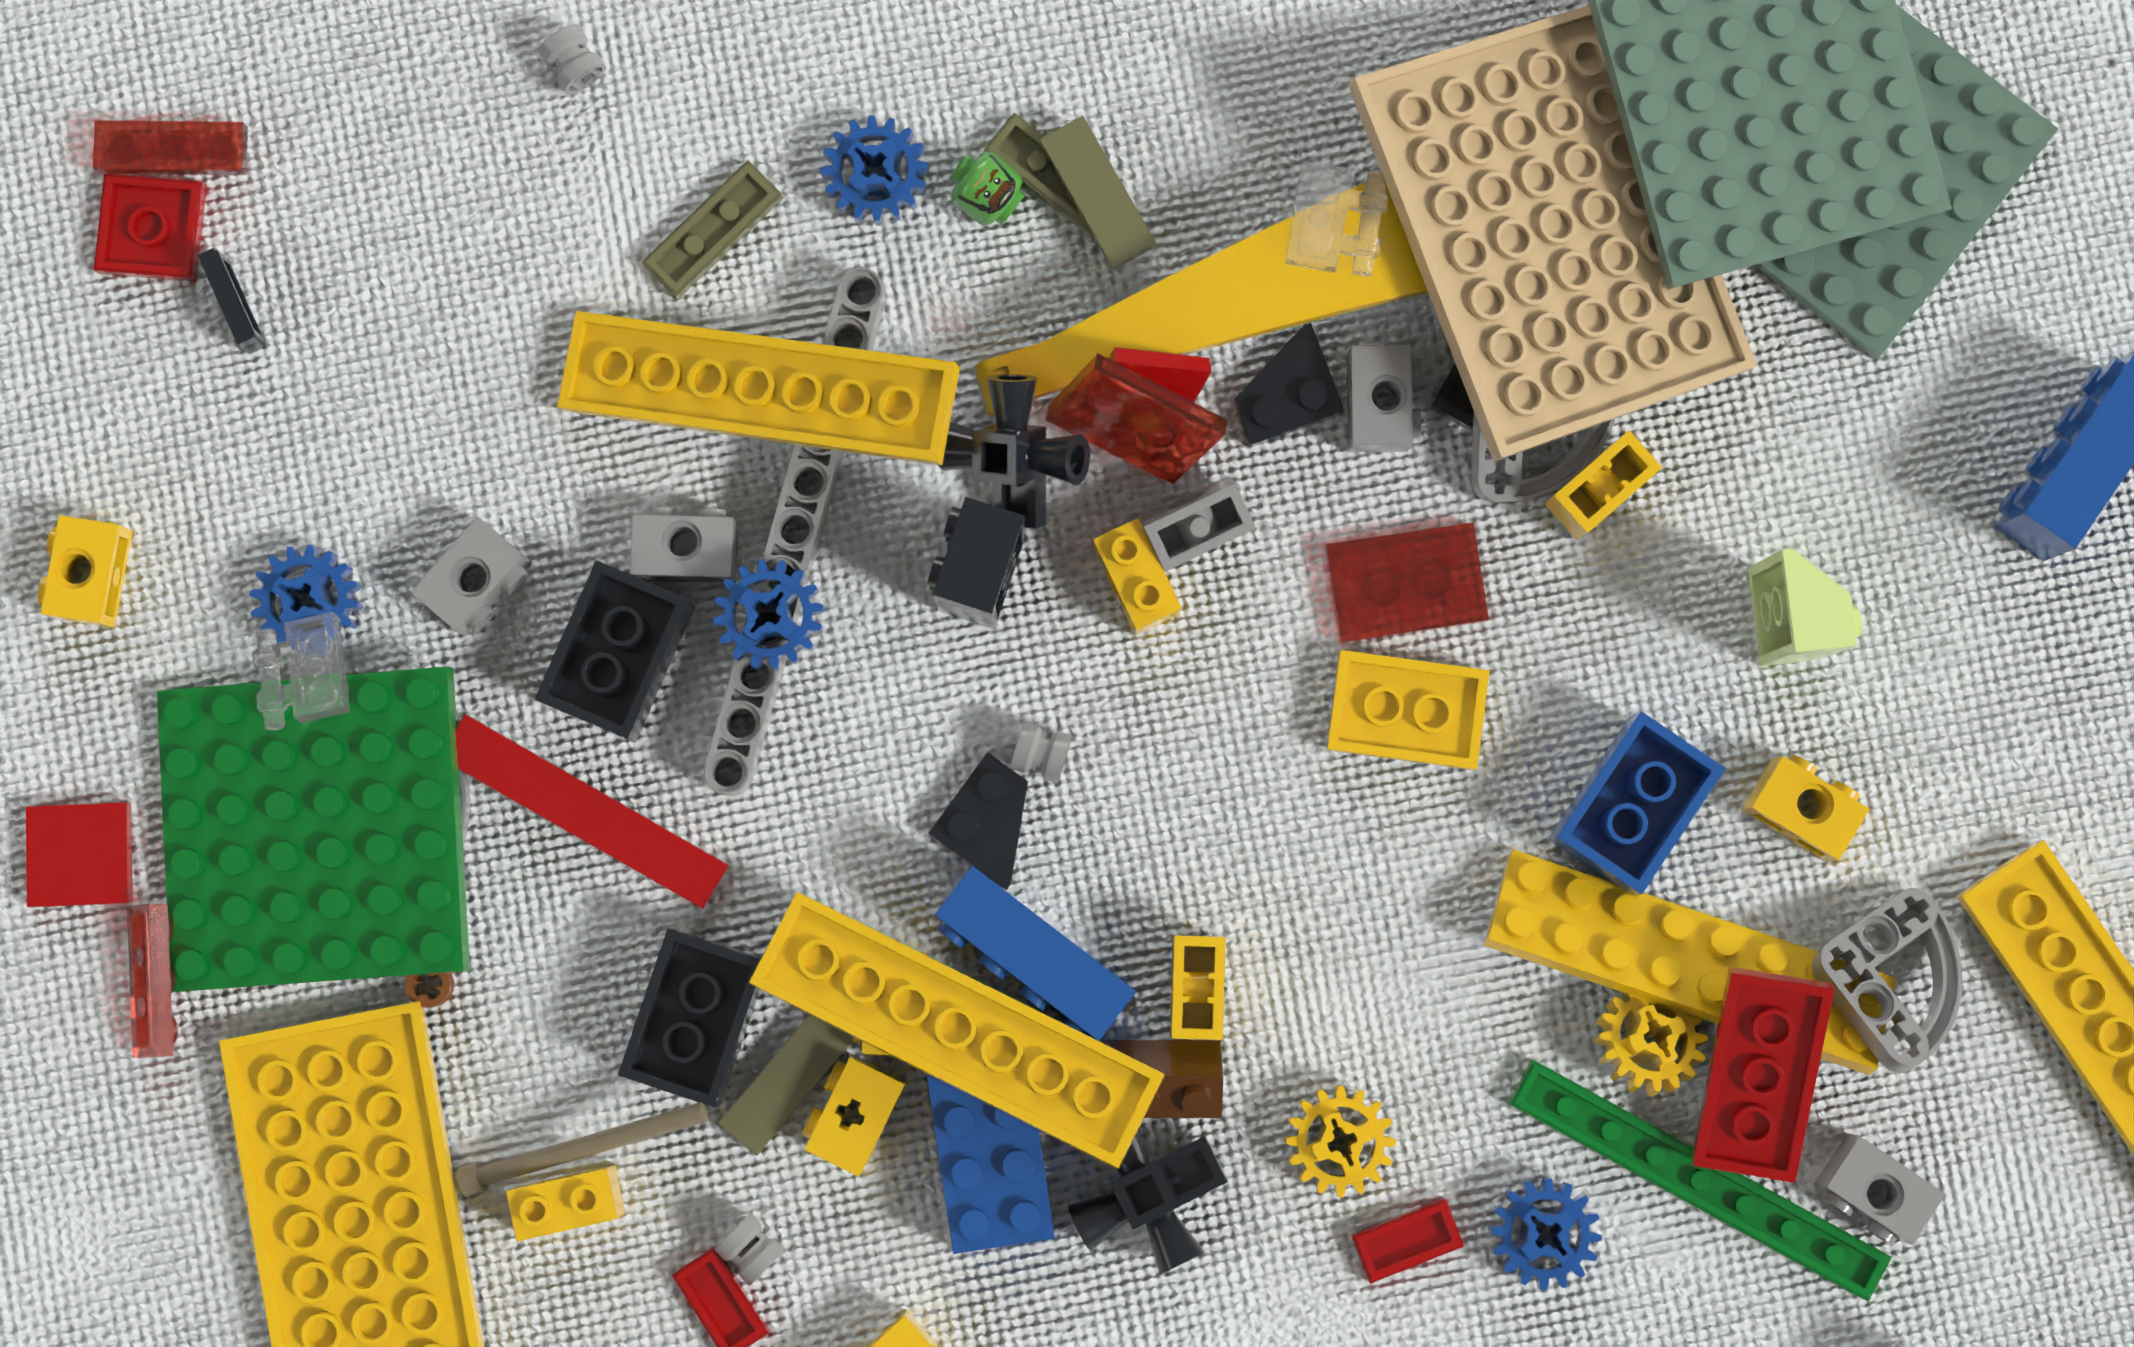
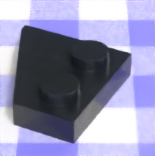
(1289, 392)
(986, 820)

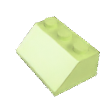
(1800, 611)

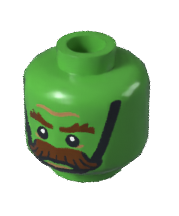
(986, 188)

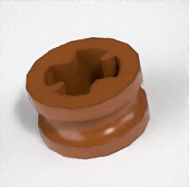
(428, 1000)

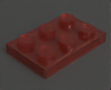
(1136, 419)
(1406, 583)

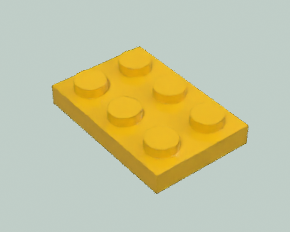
(1407, 710)

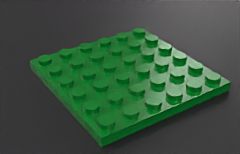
(315, 840)

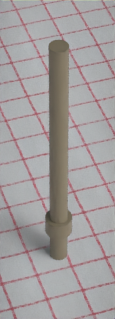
(477, 1177)

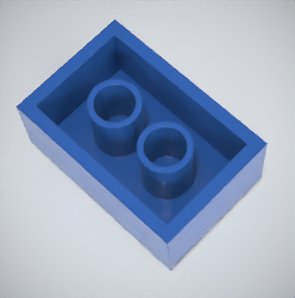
(1636, 803)

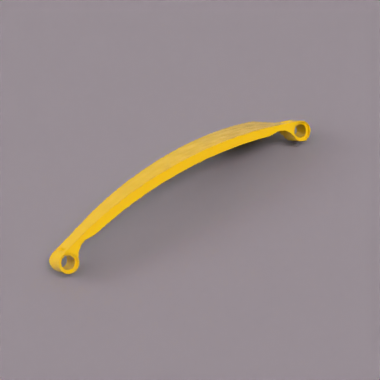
(1220, 302)

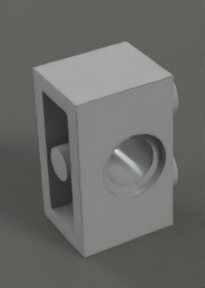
(1388, 368)
(1197, 523)
(710, 562)
(444, 587)
(1908, 1199)

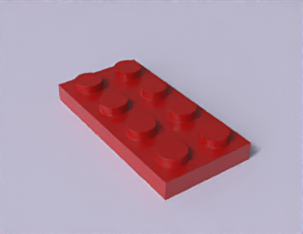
(1762, 1074)

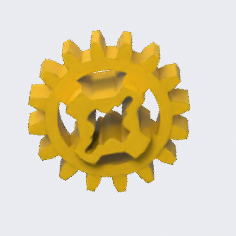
(1656, 1058)
(1361, 1132)

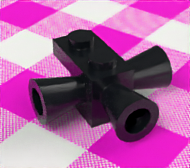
(1016, 453)
(1148, 1196)

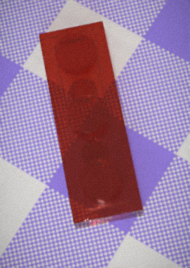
(170, 147)
(151, 980)

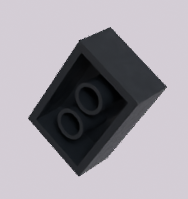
(978, 562)
(615, 651)
(692, 1018)

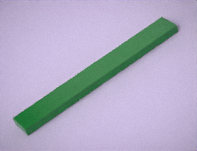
(1719, 1193)

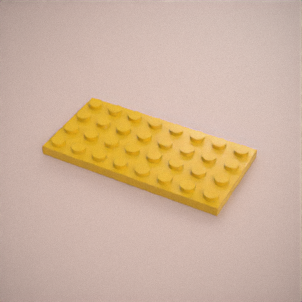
(351, 1183)

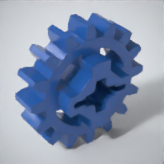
(889, 155)
(314, 582)
(784, 596)
(1561, 1216)

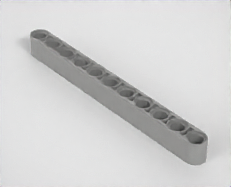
(791, 506)

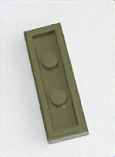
(1020, 148)
(1097, 193)
(712, 229)
(785, 1083)

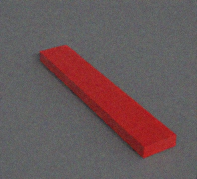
(587, 812)

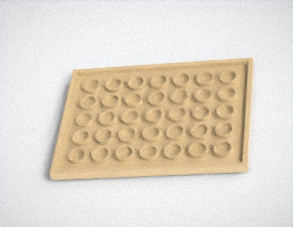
(1540, 235)

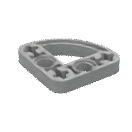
(1554, 477)
(1861, 964)

